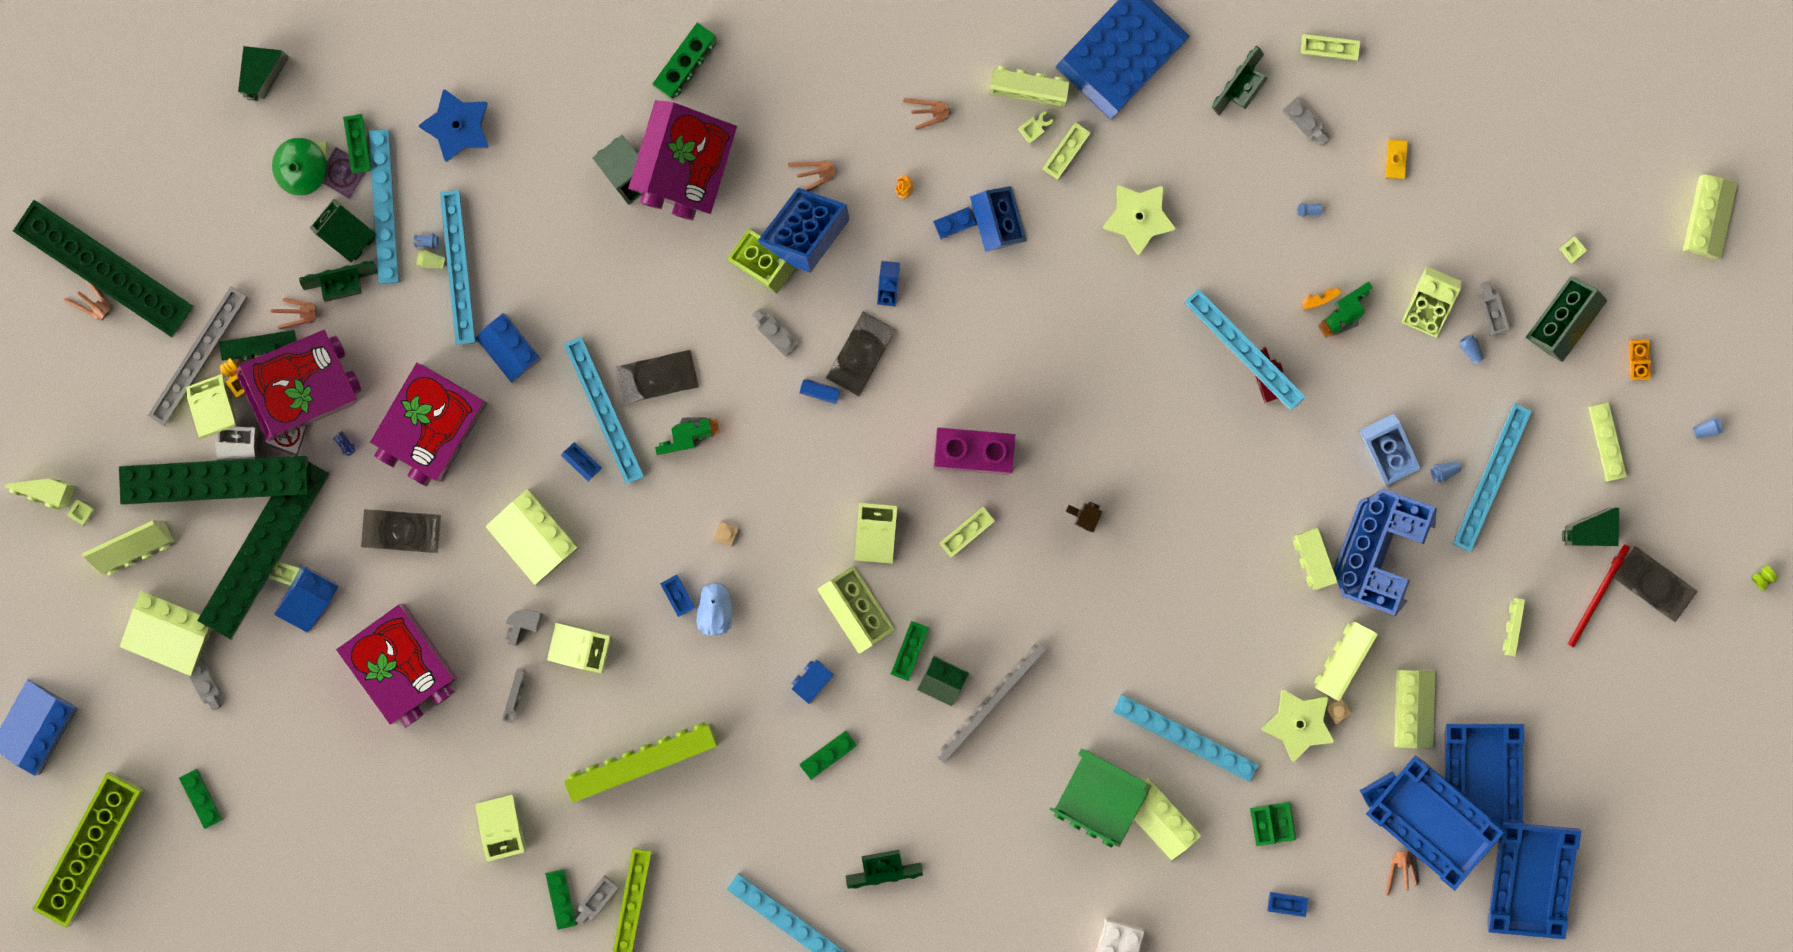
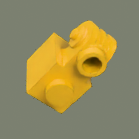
(229, 369)

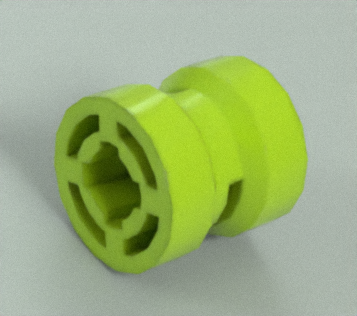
(1766, 576)

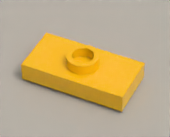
(1396, 159)

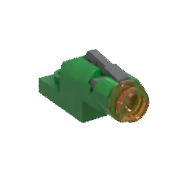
(1348, 312)
(686, 432)

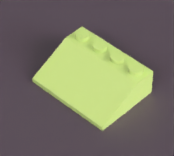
(532, 536)
(130, 547)
(165, 634)

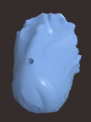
(716, 616)

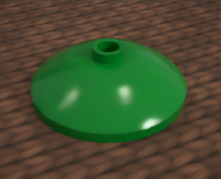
(309, 162)

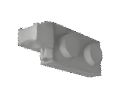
(1305, 121)
(1493, 310)
(775, 333)
(205, 685)
(514, 698)
(596, 899)

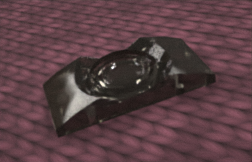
(861, 354)
(657, 376)
(401, 531)
(1655, 584)

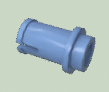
(1309, 209)
(427, 241)

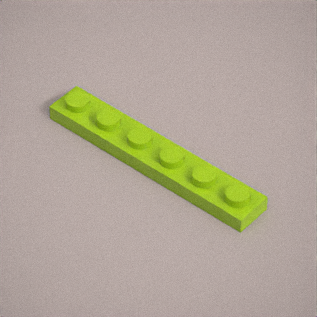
(632, 900)

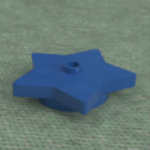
(469, 132)

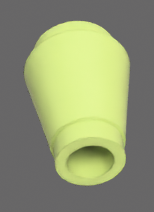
(429, 260)

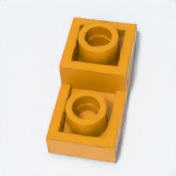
(1316, 301)
(1639, 359)

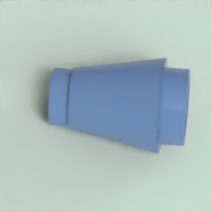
(1471, 348)
(1708, 428)
(1443, 471)

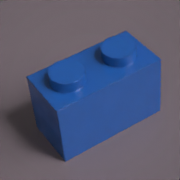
(812, 681)

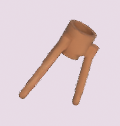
(939, 111)
(824, 170)
(100, 309)
(307, 312)
(1403, 860)

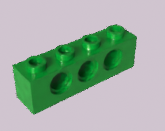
(697, 34)

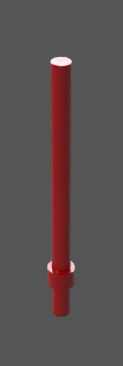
(1616, 563)

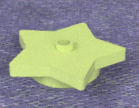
(1139, 231)
(1291, 711)

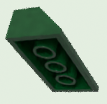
(1566, 318)

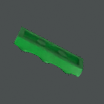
(357, 144)
(909, 650)
(828, 755)
(200, 798)
(561, 899)

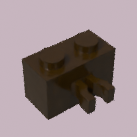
(1086, 517)

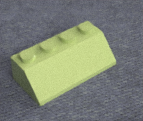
(1029, 87)
(1710, 216)
(856, 609)
(1345, 661)
(1414, 709)
(1165, 823)

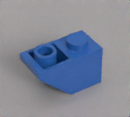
(888, 283)

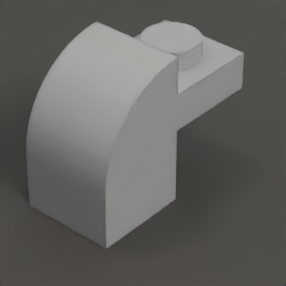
(521, 619)

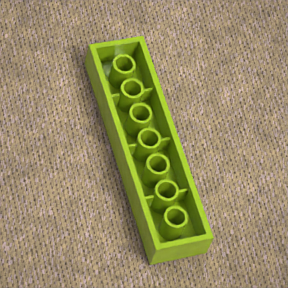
(640, 763)
(88, 849)

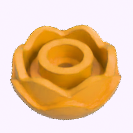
(904, 187)

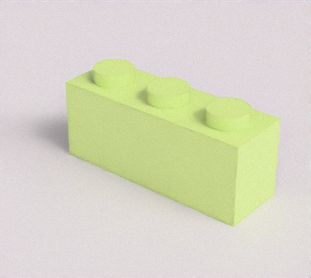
(1314, 559)

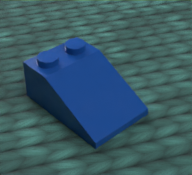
(306, 598)

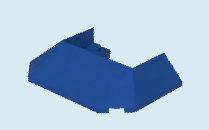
(1367, 544)

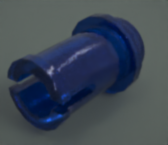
(346, 446)

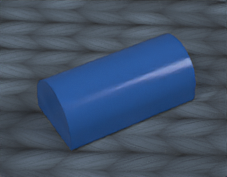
(819, 391)

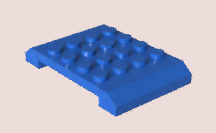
(1121, 53)
(1487, 767)
(1435, 822)
(1533, 880)

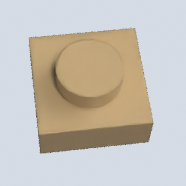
(725, 533)
(1338, 711)

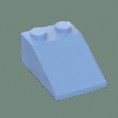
(1389, 449)

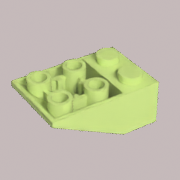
(1431, 301)
(211, 406)
(52, 491)
(875, 533)
(579, 648)
(500, 828)

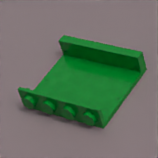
(1101, 799)

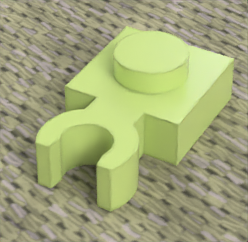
(1033, 129)

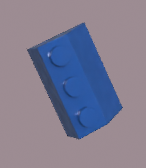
(998, 218)
(507, 347)

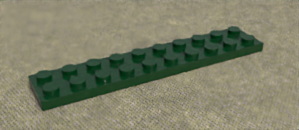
(103, 268)
(214, 480)
(259, 557)

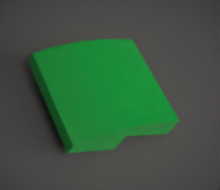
(1273, 823)

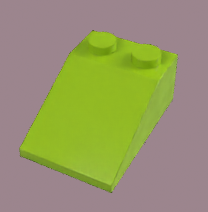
(760, 262)

